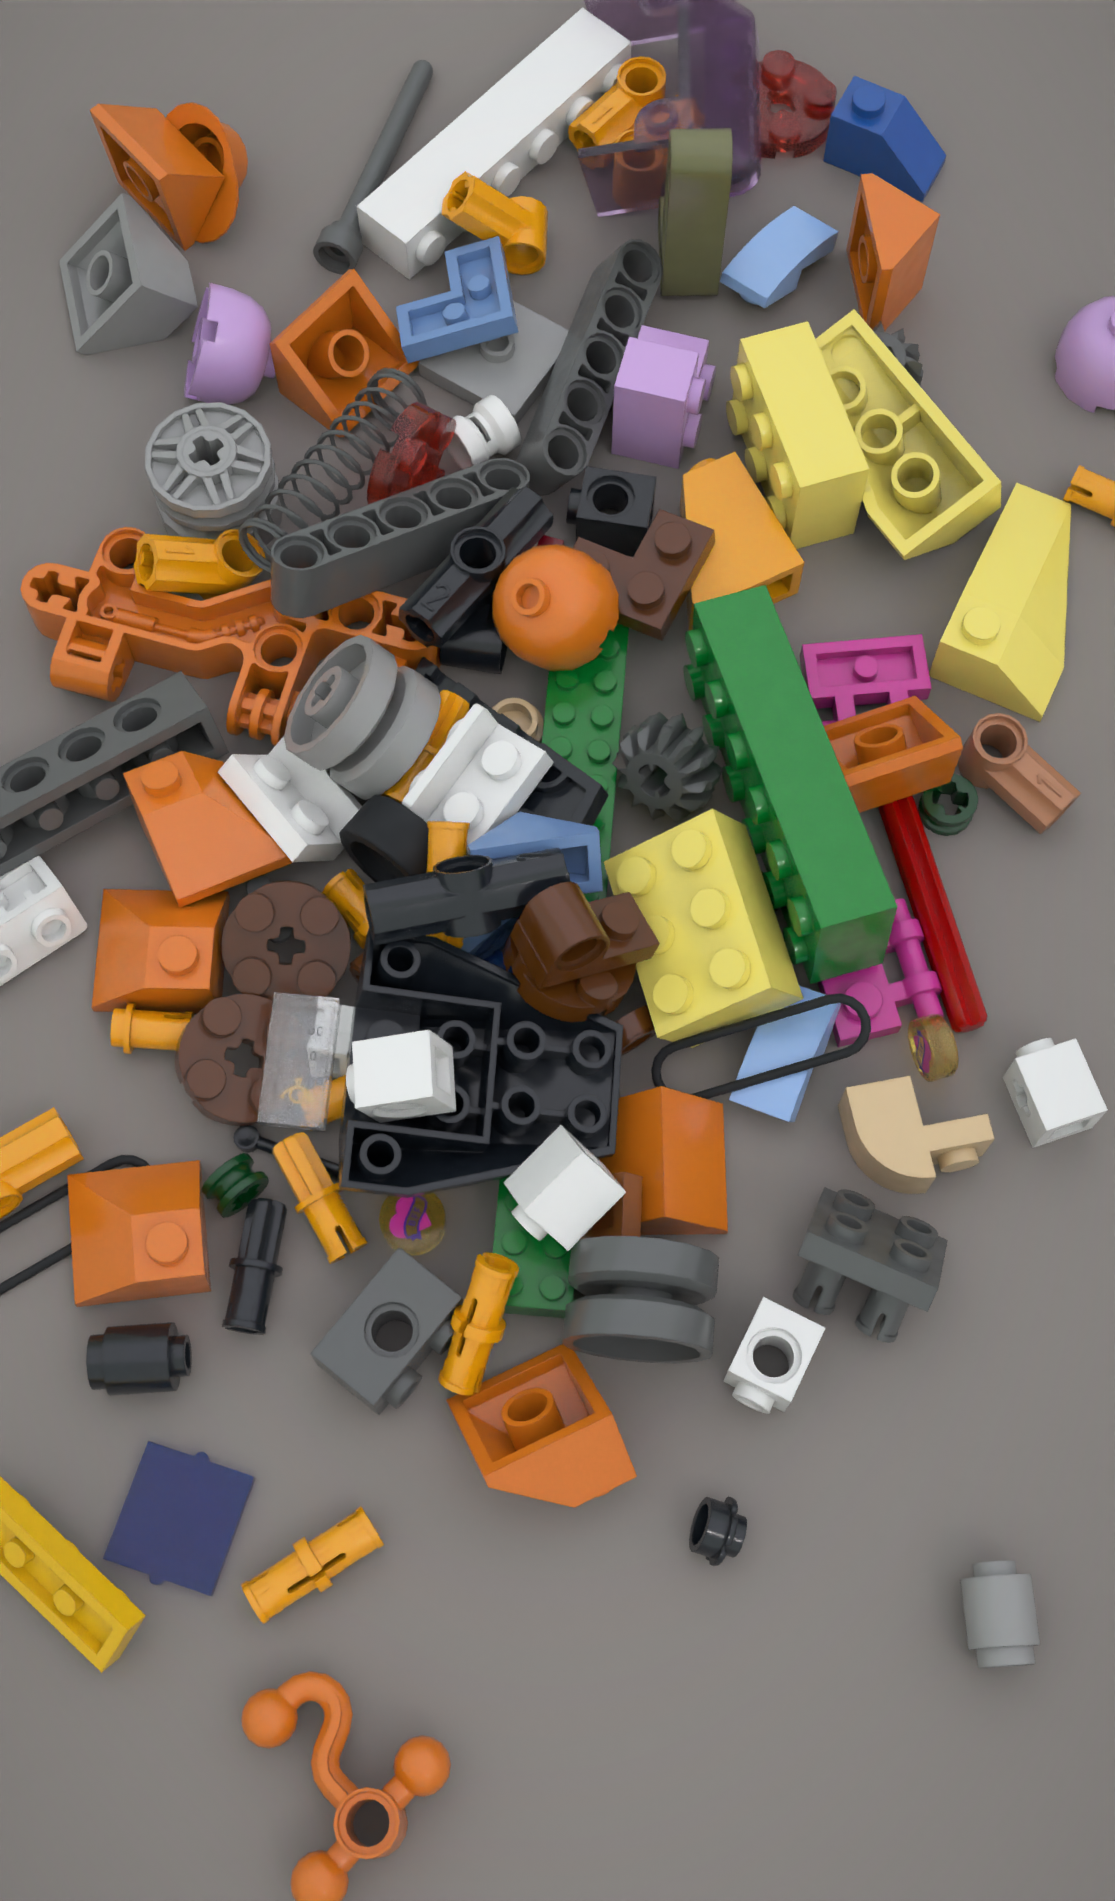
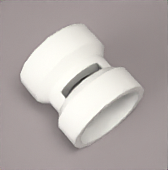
(484, 433)

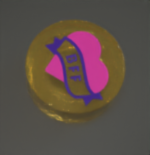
(933, 1047)
(413, 1222)

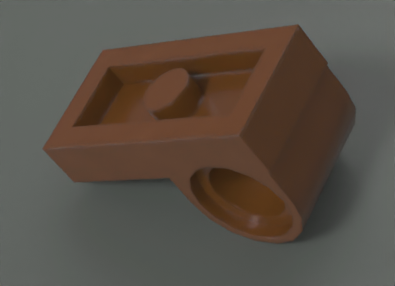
(573, 938)

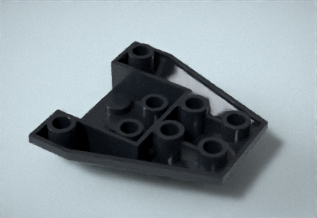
(512, 1073)

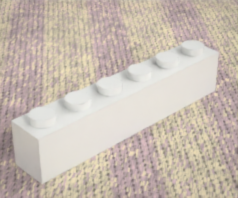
(494, 140)

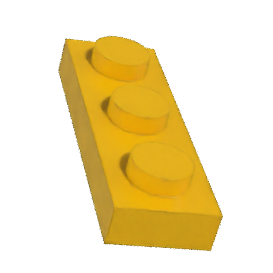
(63, 1583)

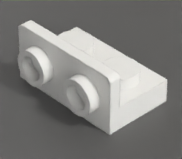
(477, 775)
(292, 802)
(33, 917)

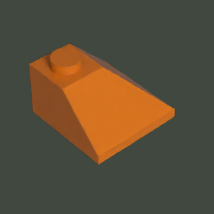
(199, 827)
(158, 951)
(138, 1233)
(544, 1431)

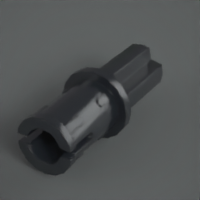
(255, 1267)

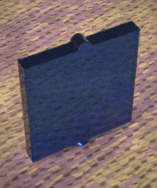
(179, 1518)

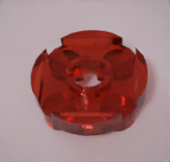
(807, 95)
(415, 454)

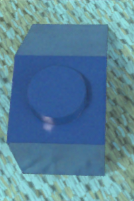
(883, 136)

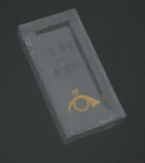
(299, 1061)

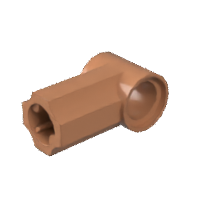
(1020, 776)

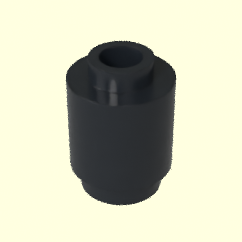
(138, 1359)

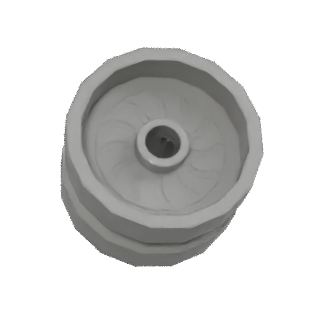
(363, 717)

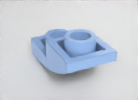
(776, 255)
(781, 1045)

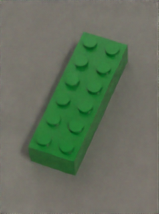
(788, 786)

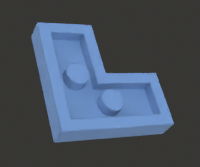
(471, 313)

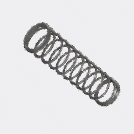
(384, 408)

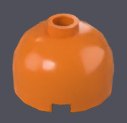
(555, 607)

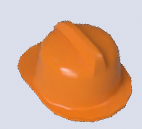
(225, 151)

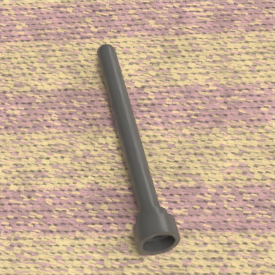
(340, 243)

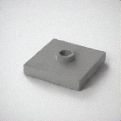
(508, 367)

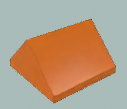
(158, 168)
(888, 249)
(336, 351)
(894, 752)
(681, 1155)

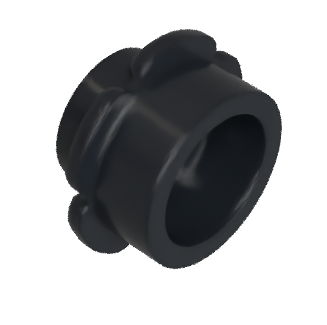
(717, 1530)

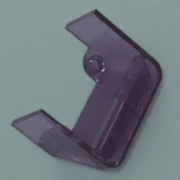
(715, 91)

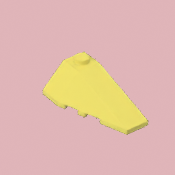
(923, 474)
(1012, 613)

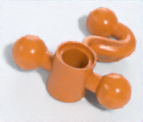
(419, 1770)

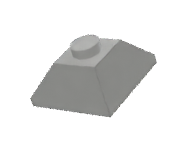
(125, 281)

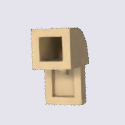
(895, 1147)

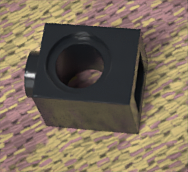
(617, 490)

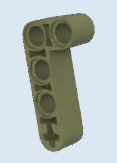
(694, 210)

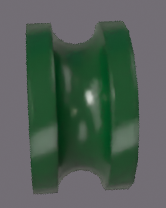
(934, 815)
(235, 1185)

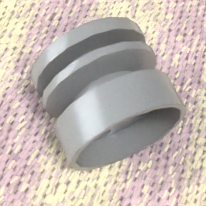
(211, 471)

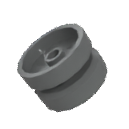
(641, 1299)

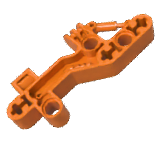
(111, 621)

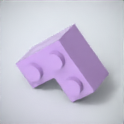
(660, 396)

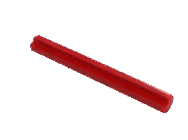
(934, 914)

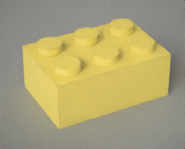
(797, 435)
(714, 926)

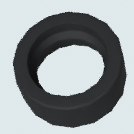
(386, 840)

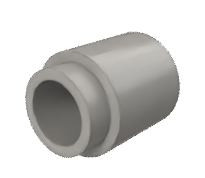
(1000, 1615)

